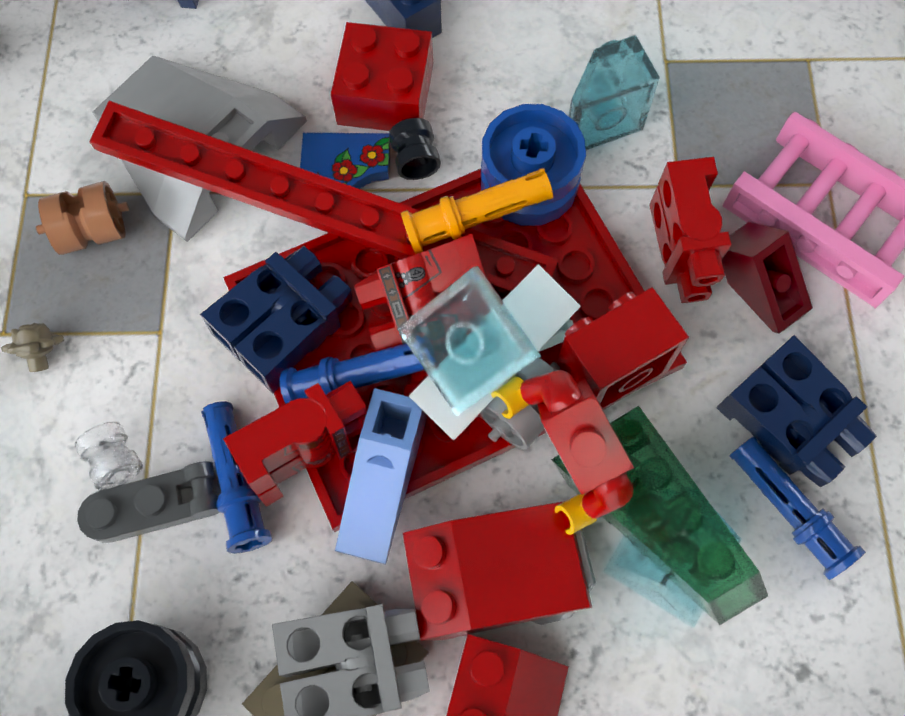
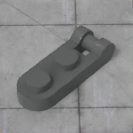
(149, 504)

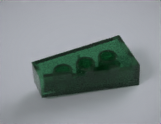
(678, 525)

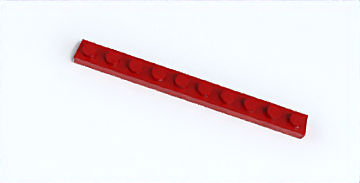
(290, 191)

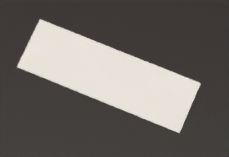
(539, 309)

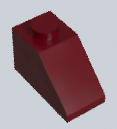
(767, 274)

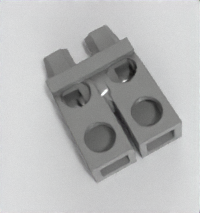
(361, 651)

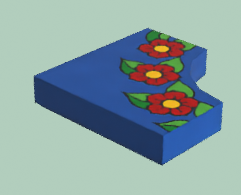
(347, 157)

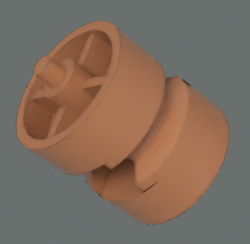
(77, 219)

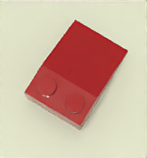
(494, 571)

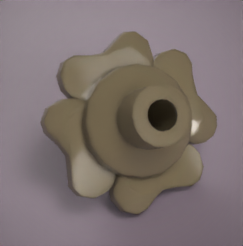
(33, 344)

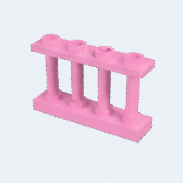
(814, 241)

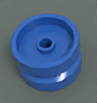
(529, 140)

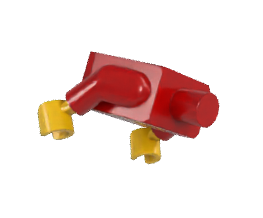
(581, 440)

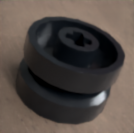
(114, 659)

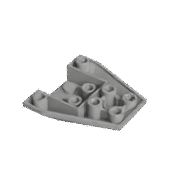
(205, 105)

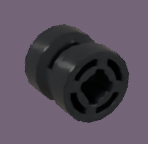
(413, 143)

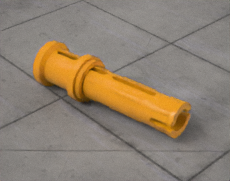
(454, 216)

